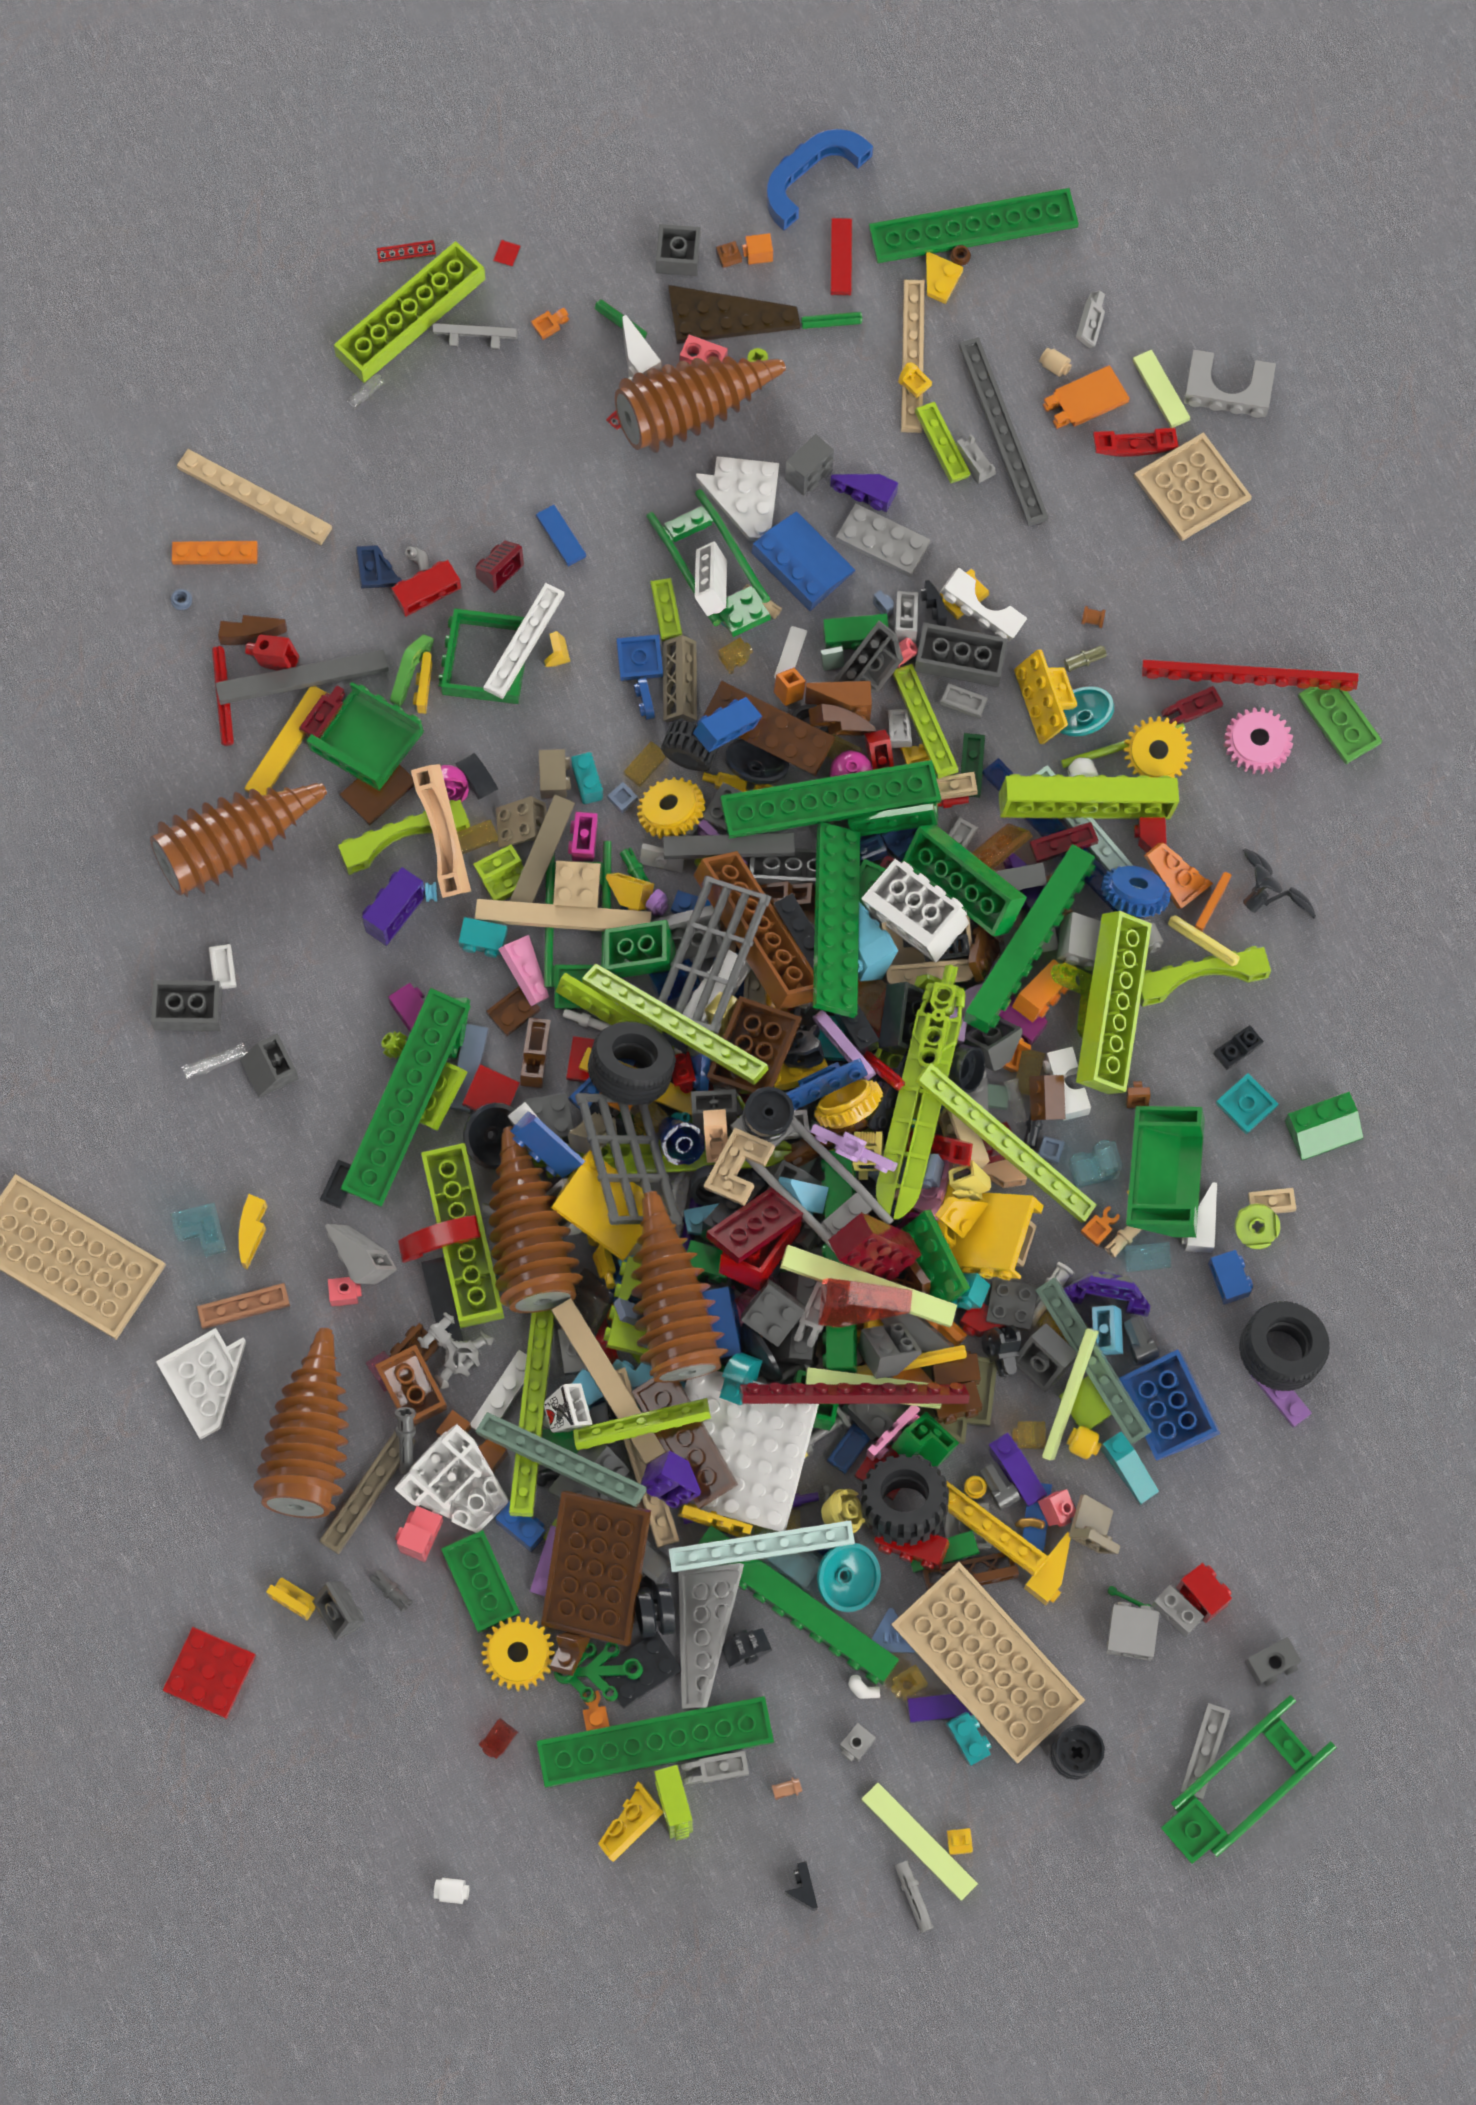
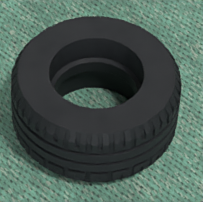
(629, 1084)
(1298, 1323)

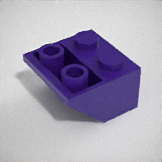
(671, 1480)

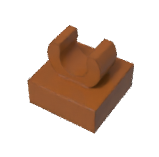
(729, 254)
(1138, 1095)

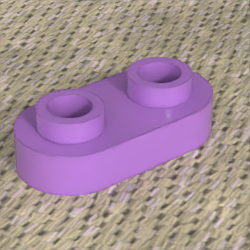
(657, 903)

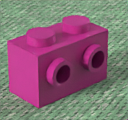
(584, 837)

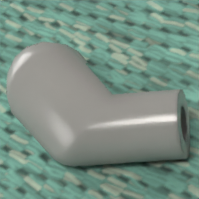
(418, 556)

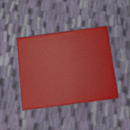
(507, 253)

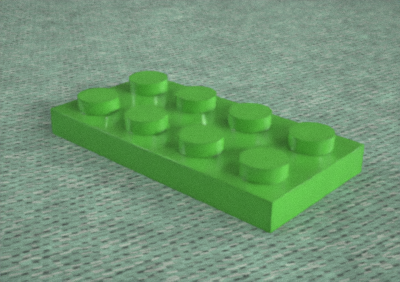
(1340, 721)

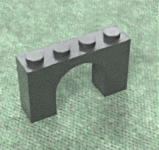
(1023, 878)

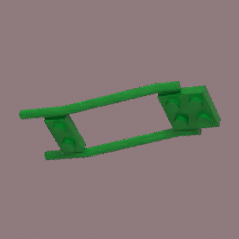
(743, 609)
(552, 972)
(1197, 1831)

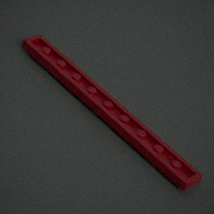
(854, 1393)

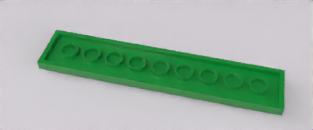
(973, 225)
(829, 799)
(836, 920)
(405, 1097)
(655, 1742)

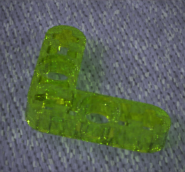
(1058, 972)

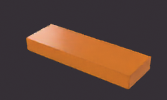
(1213, 901)

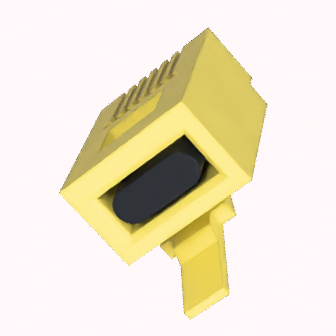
(875, 1144)
(969, 1181)

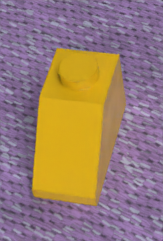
(630, 890)

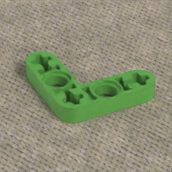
(410, 659)

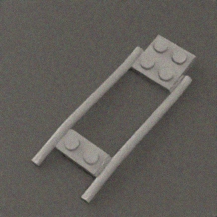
(859, 1202)

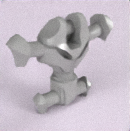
(459, 1355)

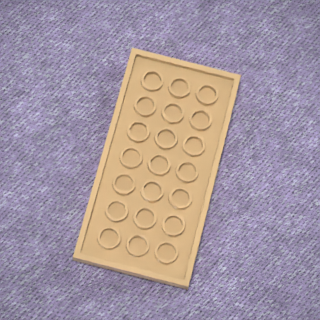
(72, 1258)
(988, 1662)

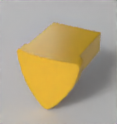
(914, 379)
(560, 651)

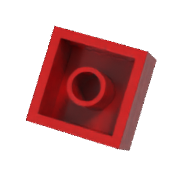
(1205, 1591)

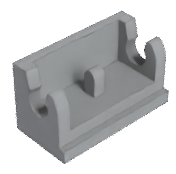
(975, 460)

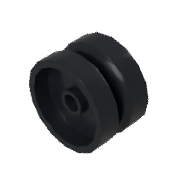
(761, 1103)
(655, 1609)

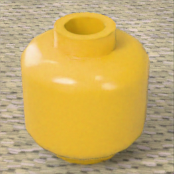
(1083, 1442)

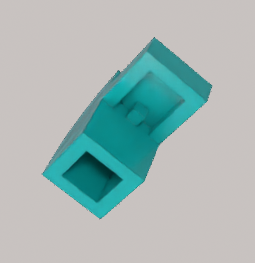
(739, 1370)

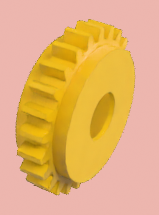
(1141, 740)
(676, 820)
(848, 1104)
(522, 1672)

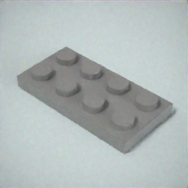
(883, 540)

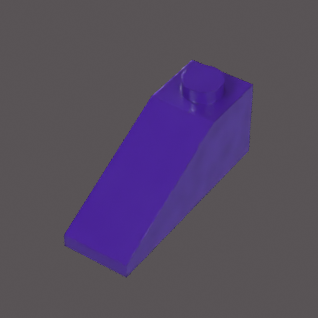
(1017, 1469)

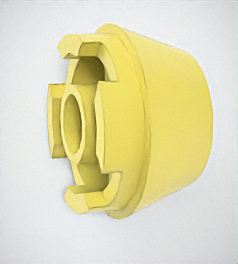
(842, 1507)

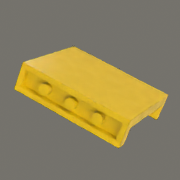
(997, 1236)

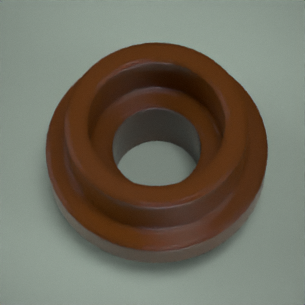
(960, 250)

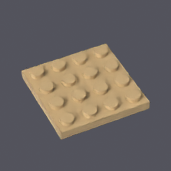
(1192, 486)

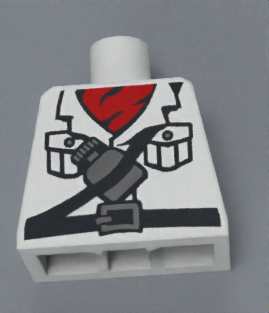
(567, 1409)

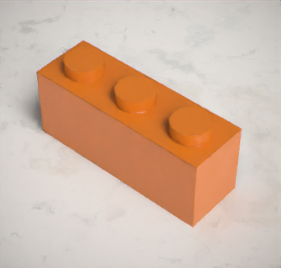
(1039, 994)

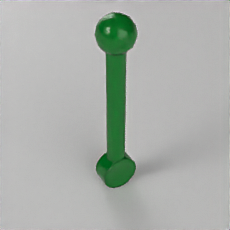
(1113, 1591)

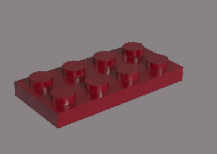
(754, 1225)

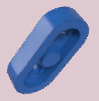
(642, 691)

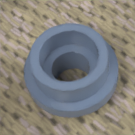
(178, 594)

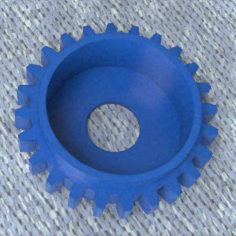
(1131, 900)

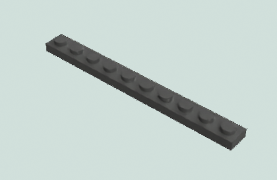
(1003, 431)

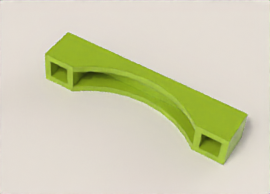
(362, 851)
(1159, 984)

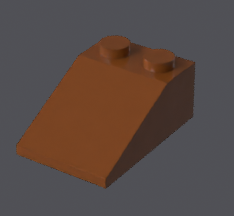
(848, 695)
(411, 1384)

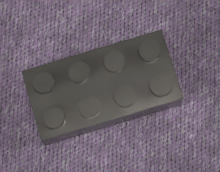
(961, 655)

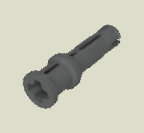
(405, 1432)

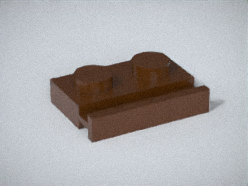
(512, 1011)

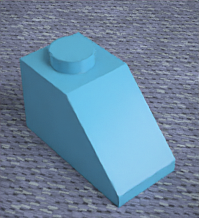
(809, 1195)

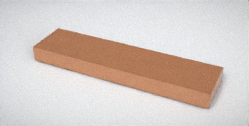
(243, 1306)

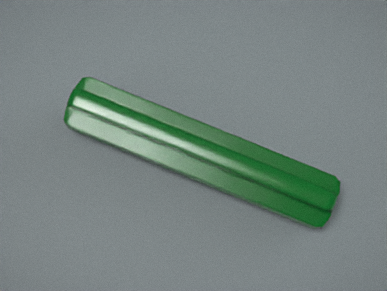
(615, 316)
(830, 320)

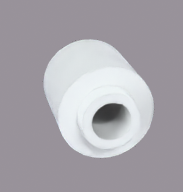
(451, 1890)

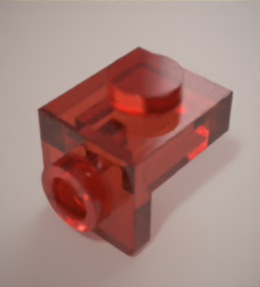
(498, 1739)

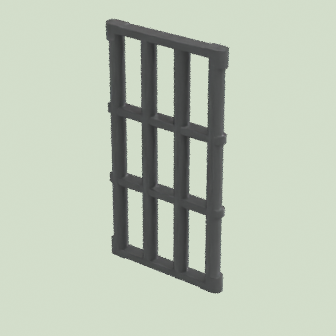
(728, 937)
(622, 1176)

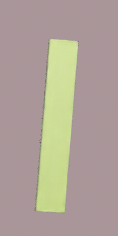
(816, 1375)
(1070, 1394)
(919, 1842)

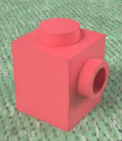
(343, 1291)
(1058, 1508)

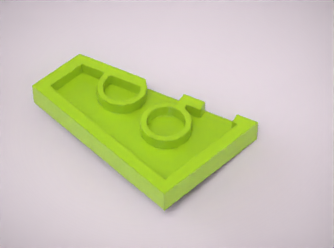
(443, 1095)

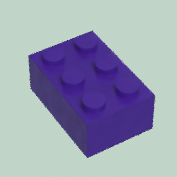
(393, 906)

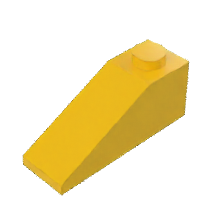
(1048, 1579)

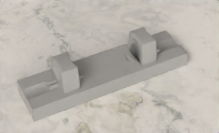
(494, 333)

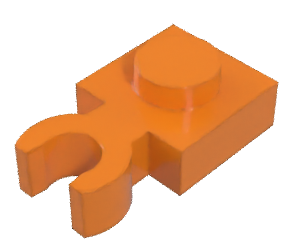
(1098, 1228)
(595, 1716)

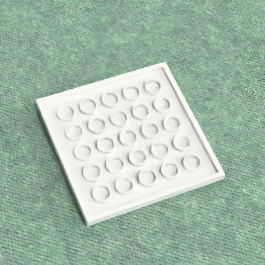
(762, 1449)

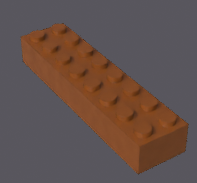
(774, 953)

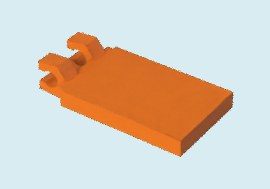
(1087, 398)

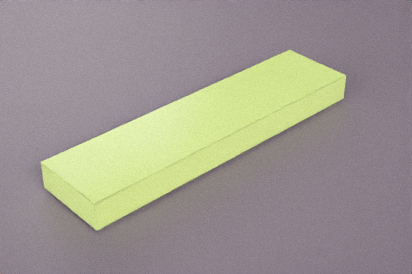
(1161, 389)

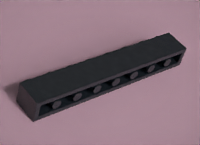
(855, 1029)

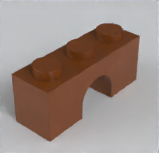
(492, 1452)

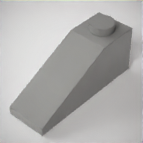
(906, 615)

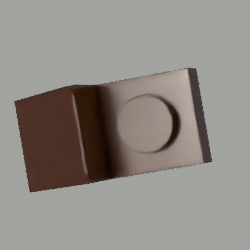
(569, 1652)

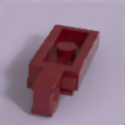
(323, 713)

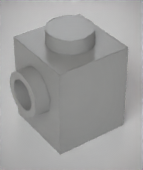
(856, 1743)

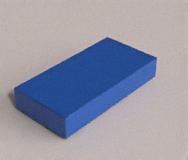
(848, 1449)

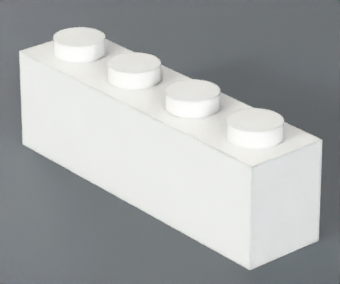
(710, 579)
(718, 987)

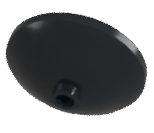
(754, 763)
(475, 1135)
(756, 1347)

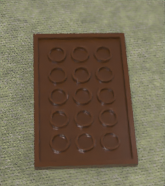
(595, 1568)

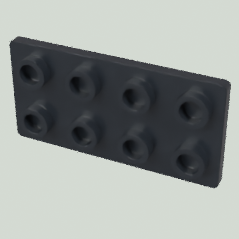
(882, 1116)

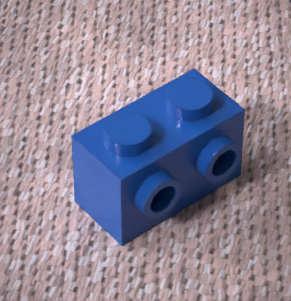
(1230, 1276)
(523, 1529)

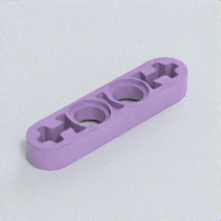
(840, 1041)

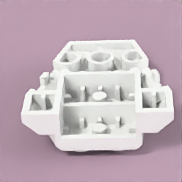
(455, 1482)

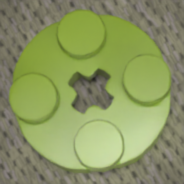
(1266, 1234)

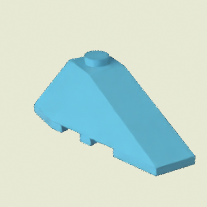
(875, 948)

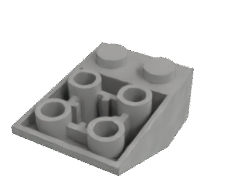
(363, 1258)

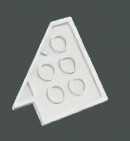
(744, 493)
(203, 1379)

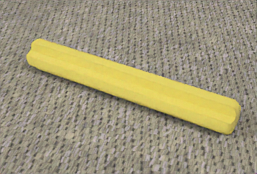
(1203, 940)

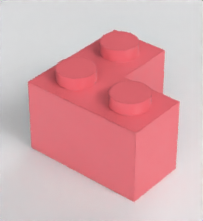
(419, 1533)

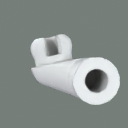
(861, 1690)

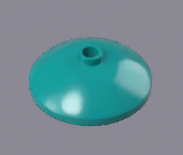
(1091, 714)
(859, 1581)

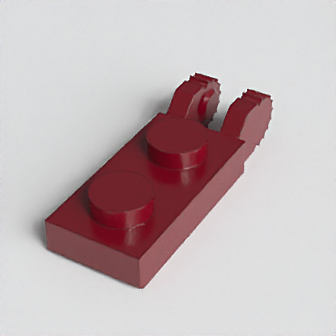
(1194, 706)

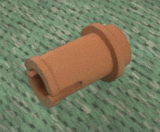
(787, 1788)

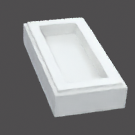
(223, 965)

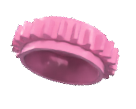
(1253, 755)

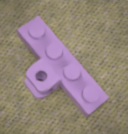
(853, 1148)

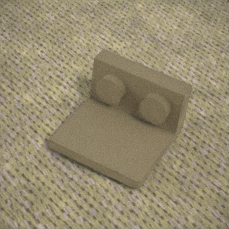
(520, 821)
(1092, 1525)

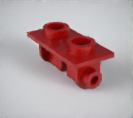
(683, 1072)

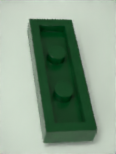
(973, 757)

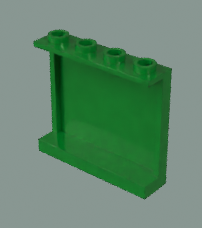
(368, 737)

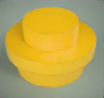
(975, 1487)

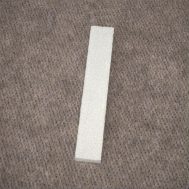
(523, 641)

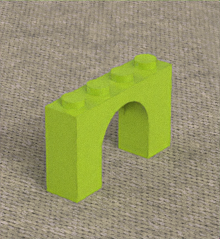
(621, 1334)
(674, 1802)

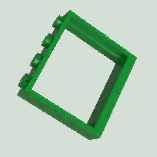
(478, 619)

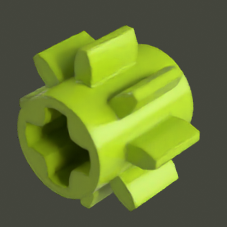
(393, 1044)

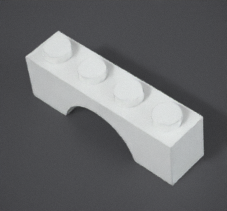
(961, 591)

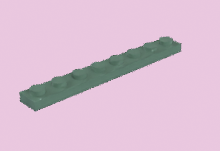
(1098, 1366)
(561, 1460)

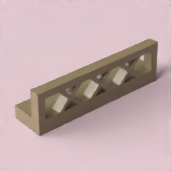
(684, 677)

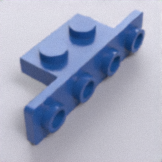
(826, 1081)

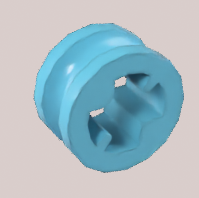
(431, 891)

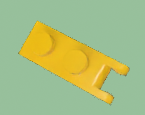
(423, 681)

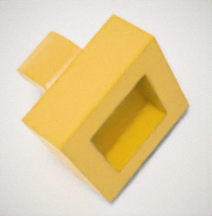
(959, 1841)

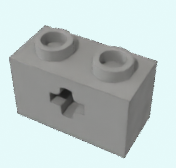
(1177, 1611)

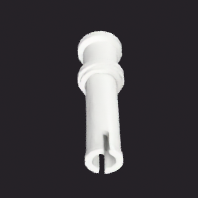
(1062, 1274)

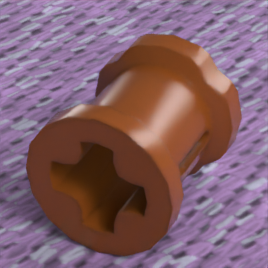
(1093, 616)

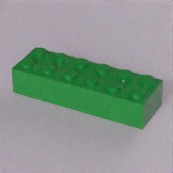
(980, 890)

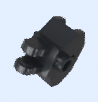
(805, 1048)
(1002, 1348)
(746, 1647)

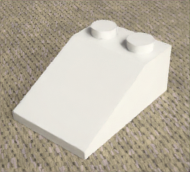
(638, 353)

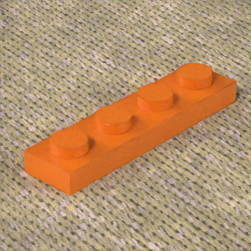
(215, 552)

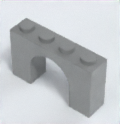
(1203, 393)

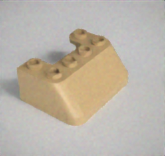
(910, 962)

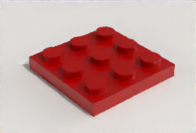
(209, 1672)

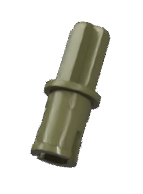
(1085, 658)

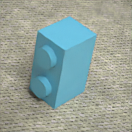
(1109, 1324)

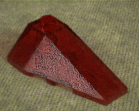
(855, 1302)

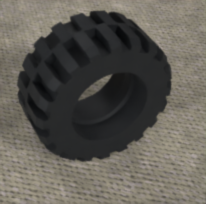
(904, 1526)

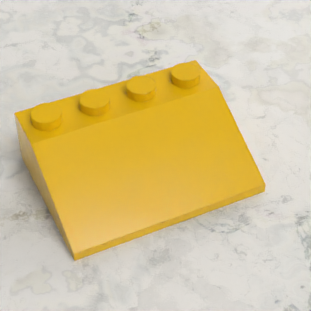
(585, 1207)

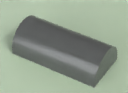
(795, 869)

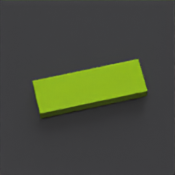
(666, 609)

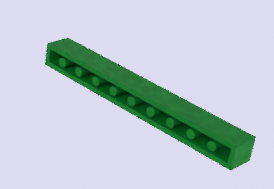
(1029, 939)
(839, 1342)
(813, 1617)

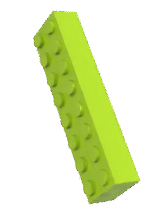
(409, 312)
(1088, 797)
(1113, 1002)
(470, 1262)

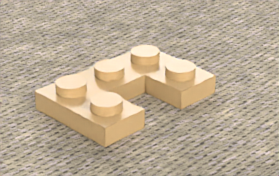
(724, 1178)

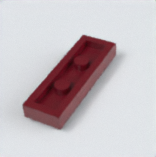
(1060, 842)

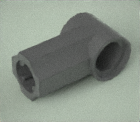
(806, 1238)
(1142, 1346)
(1001, 1489)

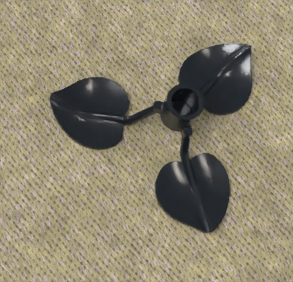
(1264, 880)

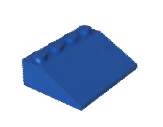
(802, 560)
(1170, 1405)

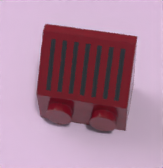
(500, 565)

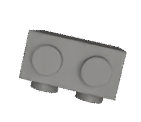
(1078, 940)
(1132, 1631)

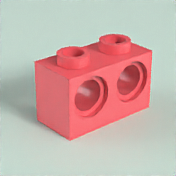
(702, 348)

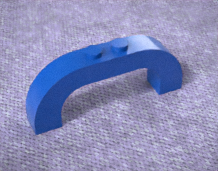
(806, 155)

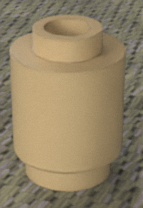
(1055, 362)

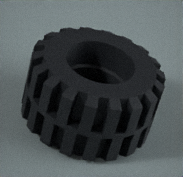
(685, 749)

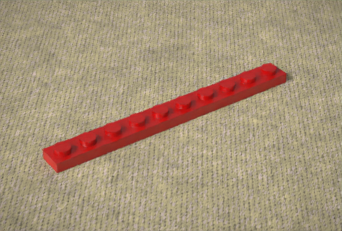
(1247, 674)

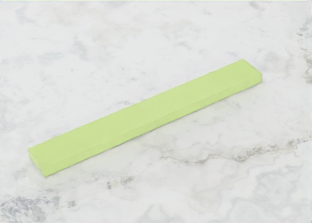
(820, 1268)

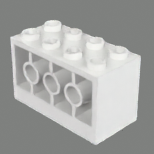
(916, 910)

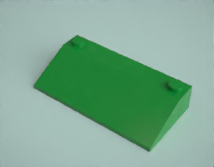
(1166, 1170)

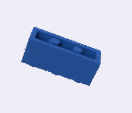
(727, 724)

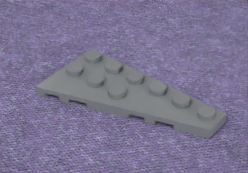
(705, 1612)

